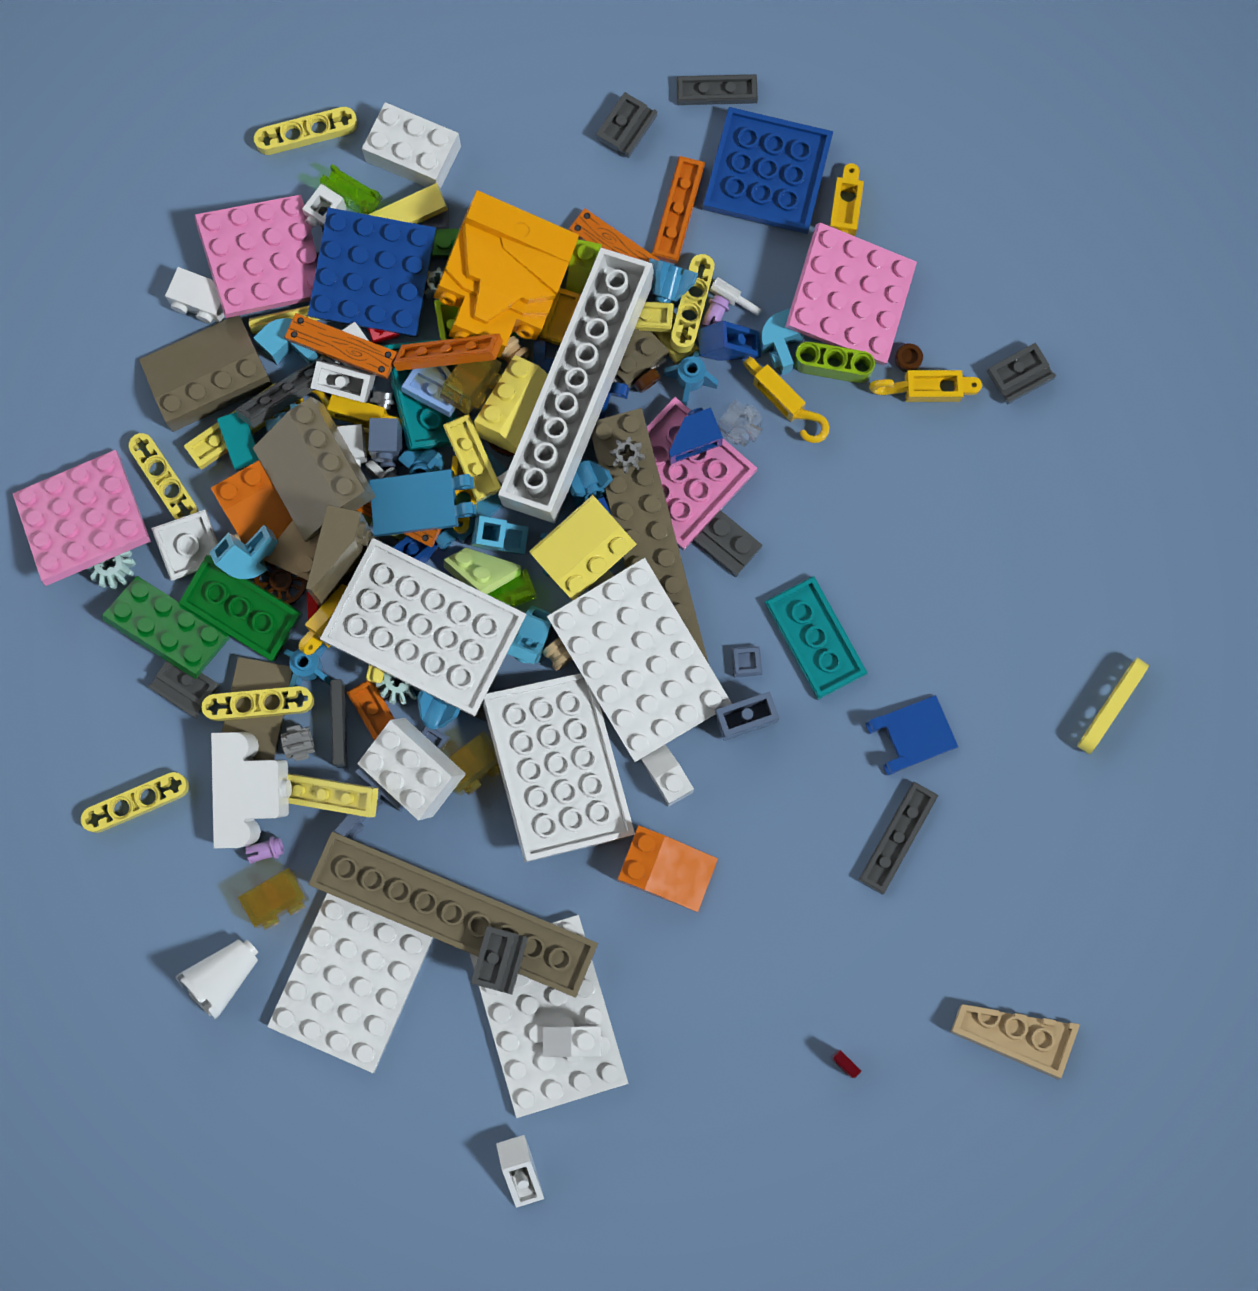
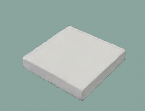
(185, 543)

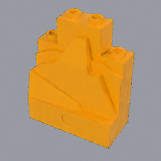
(504, 270)

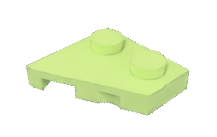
(481, 570)

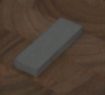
(717, 89)
(338, 723)

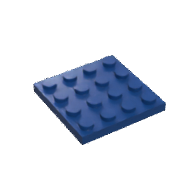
(768, 170)
(372, 272)

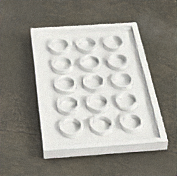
(423, 627)
(639, 659)
(557, 767)
(350, 983)
(518, 1034)

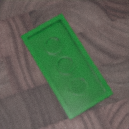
(241, 609)
(165, 627)

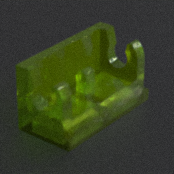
(355, 194)
(516, 591)

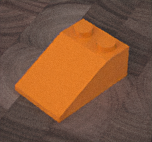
(252, 502)
(667, 869)

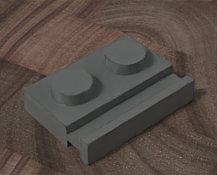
(626, 124)
(1021, 373)
(728, 543)
(183, 689)
(499, 960)

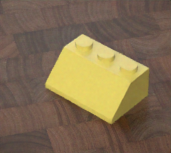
(511, 404)
(582, 547)

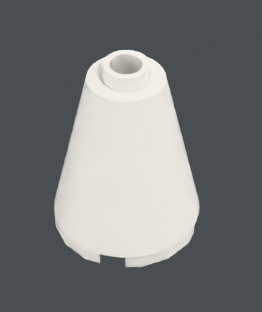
(219, 976)

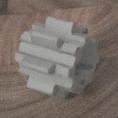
(632, 460)
(297, 742)

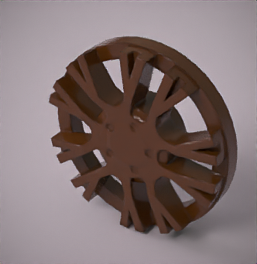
(282, 582)

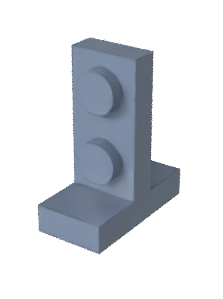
(352, 824)

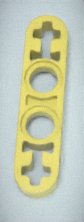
(305, 125)
(692, 303)
(166, 478)
(258, 703)
(1113, 705)
(136, 806)

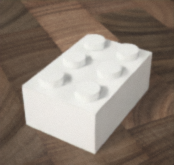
(411, 146)
(411, 768)

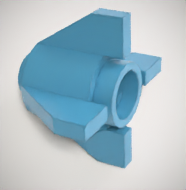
(670, 281)
(688, 380)
(423, 461)
(589, 481)
(308, 672)
(435, 712)

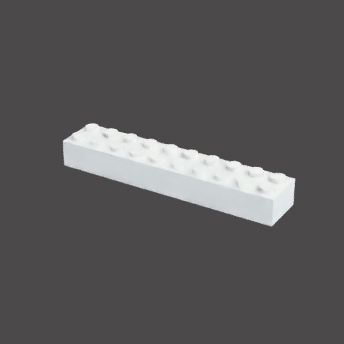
(577, 385)

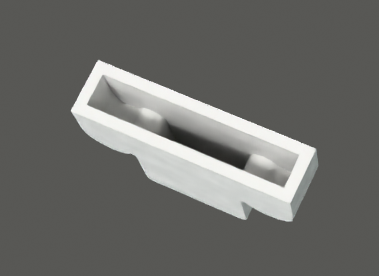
(244, 789)

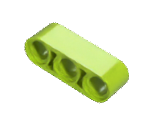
(846, 356)

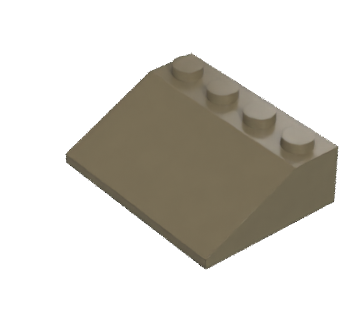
(205, 373)
(312, 466)
(338, 551)

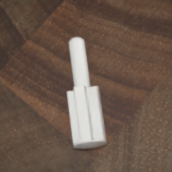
(732, 294)

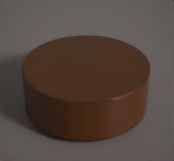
(908, 357)
(647, 380)

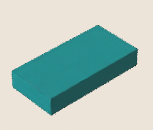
(238, 441)

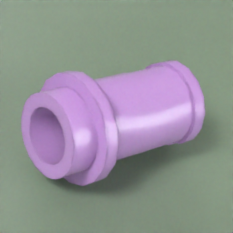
(716, 310)
(265, 850)

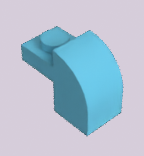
(776, 338)
(274, 345)
(499, 535)
(242, 559)
(532, 636)

